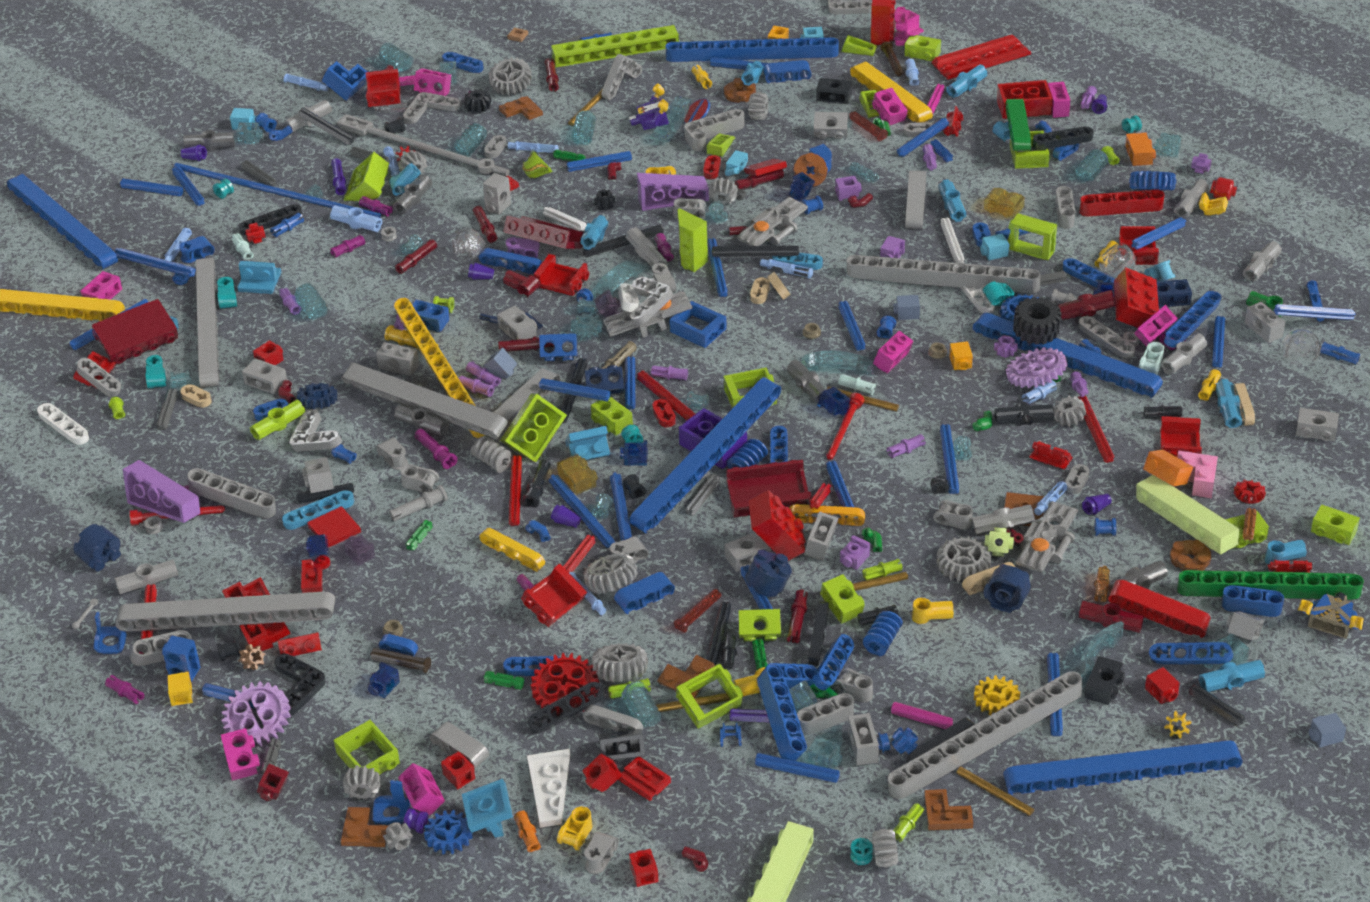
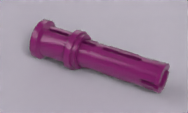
(439, 452)

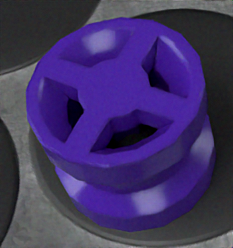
(416, 820)

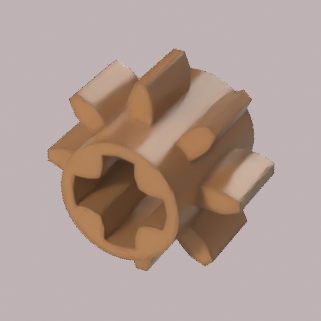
(251, 657)

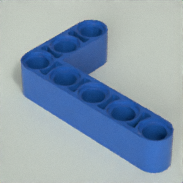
(774, 688)

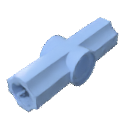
(356, 218)

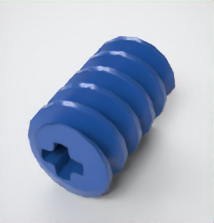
(749, 454)
(882, 633)

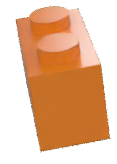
(1140, 149)
(1168, 467)

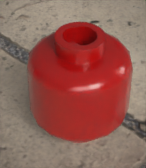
(1223, 188)

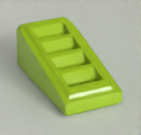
(858, 46)
(868, 96)
(719, 144)

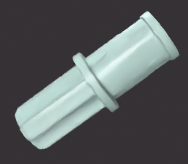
(242, 246)
(856, 384)

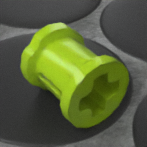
(448, 302)

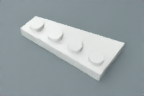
(549, 784)

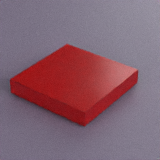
(765, 167)
(336, 525)

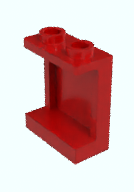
(383, 87)
(1146, 255)
(561, 277)
(1180, 435)
(554, 596)

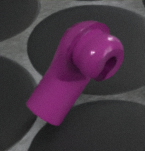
(524, 582)

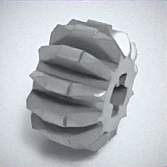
(758, 106)
(415, 158)
(723, 191)
(1069, 411)
(361, 782)
(885, 848)

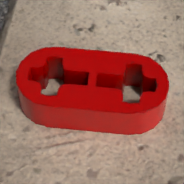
(714, 167)
(660, 414)

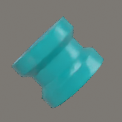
(1131, 124)
(223, 188)
(631, 434)
(865, 847)

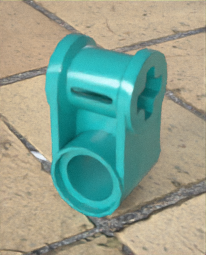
(997, 292)
(226, 293)
(155, 372)

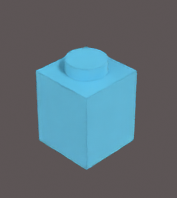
(241, 115)
(994, 247)

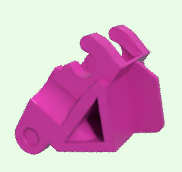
(906, 25)

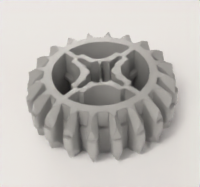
(510, 76)
(963, 554)
(610, 573)
(620, 662)

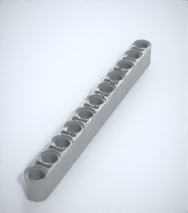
(941, 273)
(207, 322)
(434, 403)
(225, 611)
(984, 735)

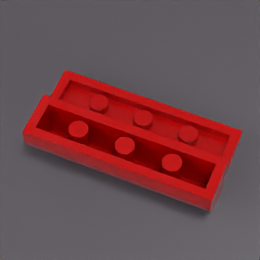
(263, 633)

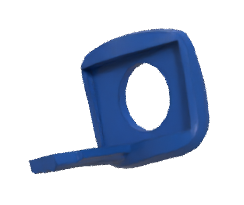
(102, 632)
(397, 800)

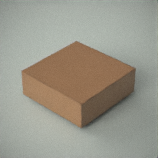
(517, 34)

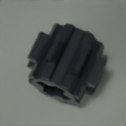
(604, 200)

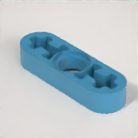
(811, 258)

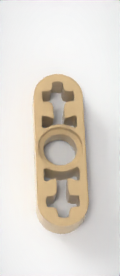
(1246, 408)
(976, 582)

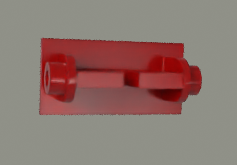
(954, 119)
(1056, 457)
(1284, 566)
(300, 644)

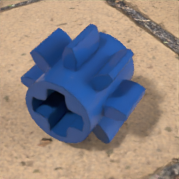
(904, 740)

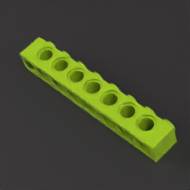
(612, 45)

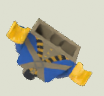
(1332, 614)

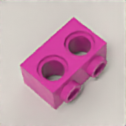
(432, 79)
(1061, 99)
(889, 106)
(102, 286)
(1155, 325)
(893, 352)
(236, 755)
(421, 789)

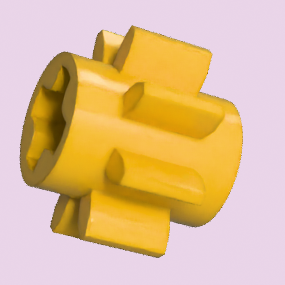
(1180, 730)

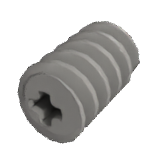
(492, 454)

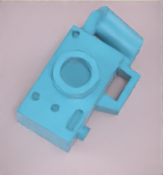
(736, 163)

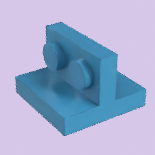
(258, 277)
(589, 443)
(488, 807)

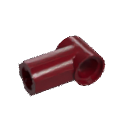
(523, 284)

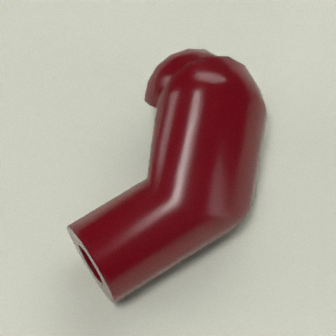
(612, 168)
(854, 202)
(737, 230)
(285, 391)
(1018, 537)
(698, 857)

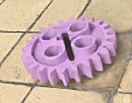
(1036, 367)
(274, 705)

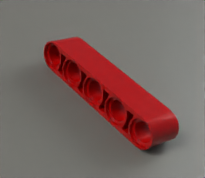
(1121, 203)
(1159, 608)

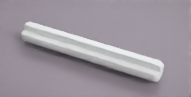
(564, 219)
(952, 240)

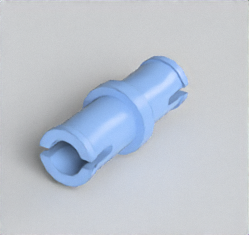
(912, 72)
(1039, 392)

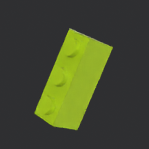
(367, 179)
(692, 240)
(533, 427)

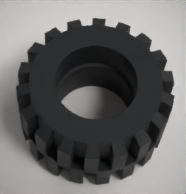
(1037, 320)

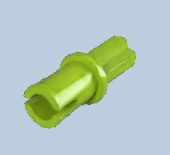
(882, 569)
(616, 690)
(907, 822)

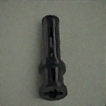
(535, 489)

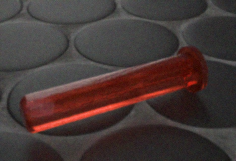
(879, 133)
(683, 623)

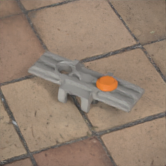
(763, 224)
(622, 321)
(1036, 542)

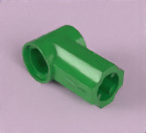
(1270, 301)

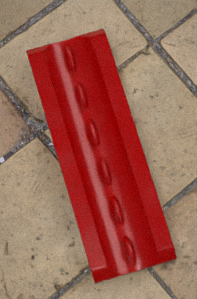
(986, 54)

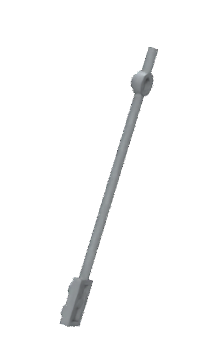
(362, 127)

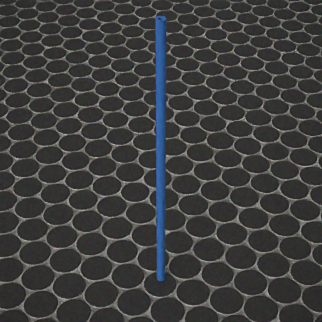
(267, 188)

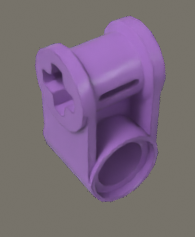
(523, 246)

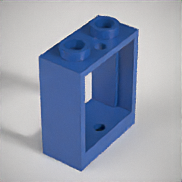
(692, 334)

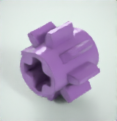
(1201, 163)
(1005, 346)

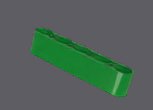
(1018, 125)

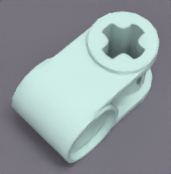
(1152, 358)

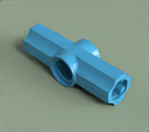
(752, 73)
(966, 81)
(952, 200)
(594, 232)
(1228, 403)
(1232, 675)

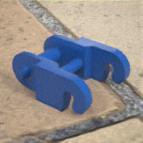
(733, 727)

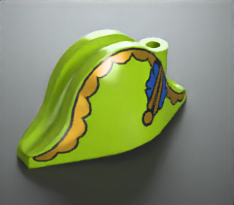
(535, 166)

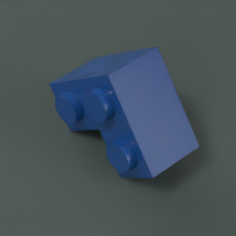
(345, 82)

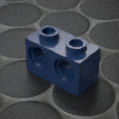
(1174, 293)
(604, 375)

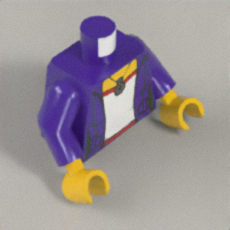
(653, 112)

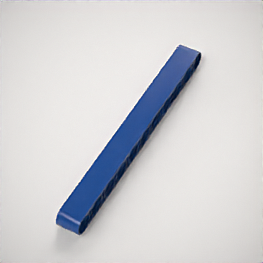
(752, 49)
(63, 221)
(1077, 357)
(705, 455)
(1122, 766)

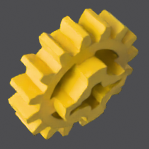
(995, 694)

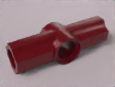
(1087, 305)
(1111, 614)

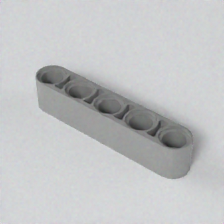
(512, 405)
(231, 493)

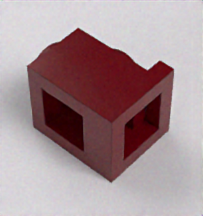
(273, 776)

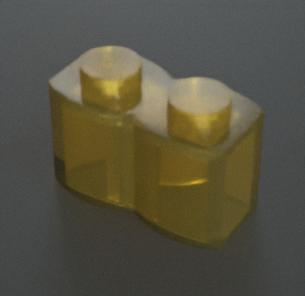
(1004, 203)
(577, 474)

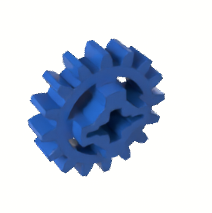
(447, 832)

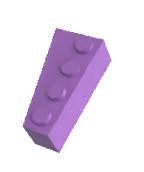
(662, 189)
(158, 493)

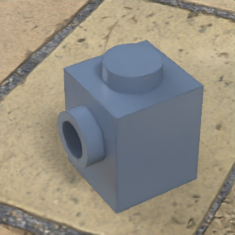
(907, 307)
(500, 364)
(1327, 730)

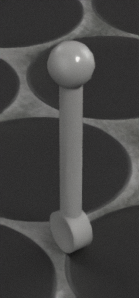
(93, 602)

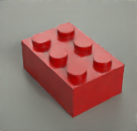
(882, 21)
(1034, 93)
(1135, 297)
(777, 525)

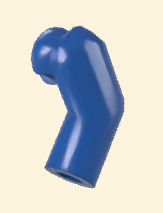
(1042, 125)
(276, 135)
(543, 533)

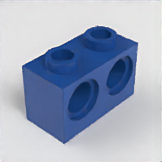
(432, 315)
(558, 341)
(181, 656)

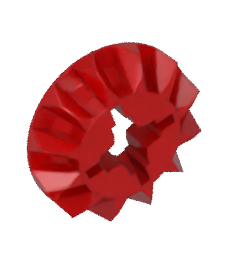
(1247, 496)

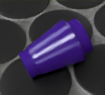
(1099, 105)
(194, 153)
(480, 272)
(1096, 503)
(564, 516)

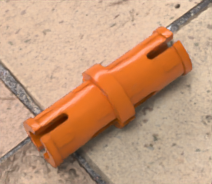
(527, 831)

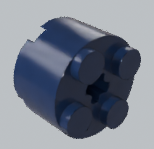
(97, 546)
(768, 573)
(1005, 584)

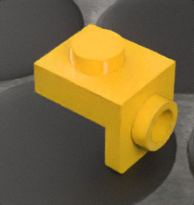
(1213, 206)

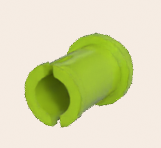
(1113, 159)
(116, 405)

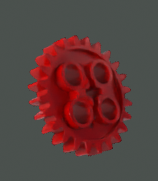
(563, 683)

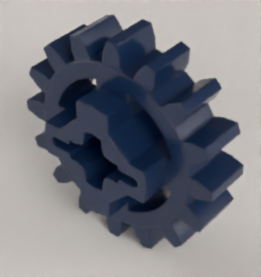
(317, 395)

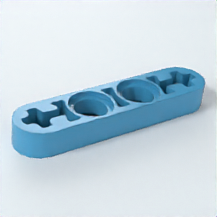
(317, 509)

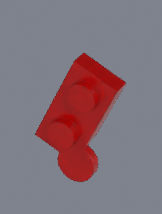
(313, 574)

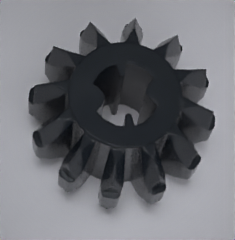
(477, 101)

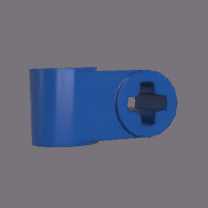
(196, 248)

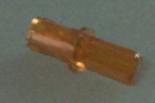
(1101, 584)

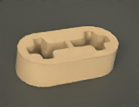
(778, 285)
(756, 289)
(194, 397)

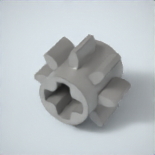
(398, 836)

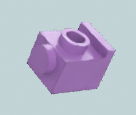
(847, 187)
(892, 247)
(855, 553)

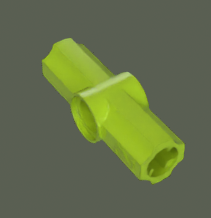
(277, 419)

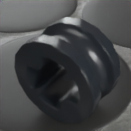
(942, 484)

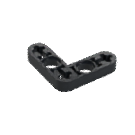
(305, 680)

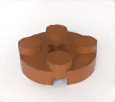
(743, 93)
(814, 161)
(1180, 558)

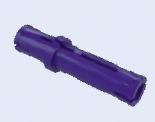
(339, 180)

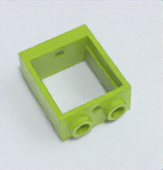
(1030, 159)
(1035, 226)
(743, 380)
(684, 696)
(362, 735)

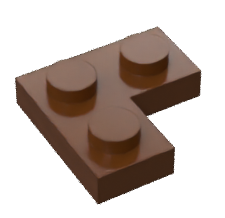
(522, 105)
(673, 677)
(945, 817)
(358, 832)

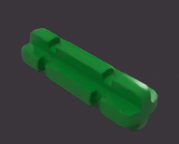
(569, 156)
(419, 535)
(759, 653)
(504, 680)

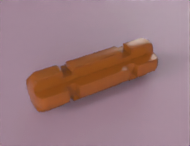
(1249, 524)

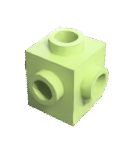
(1002, 534)

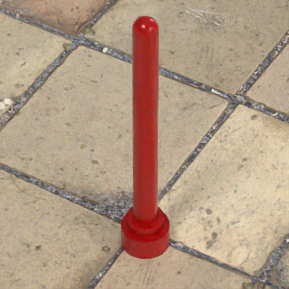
(855, 403)
(138, 517)

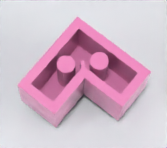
(1202, 473)

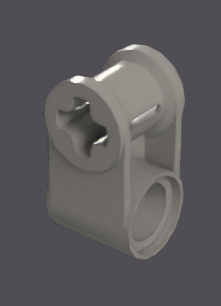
(689, 206)
(663, 275)
(393, 453)
(417, 478)
(955, 514)
(631, 546)
(854, 684)
(600, 852)

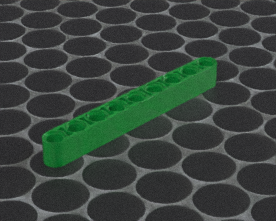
(1290, 584)

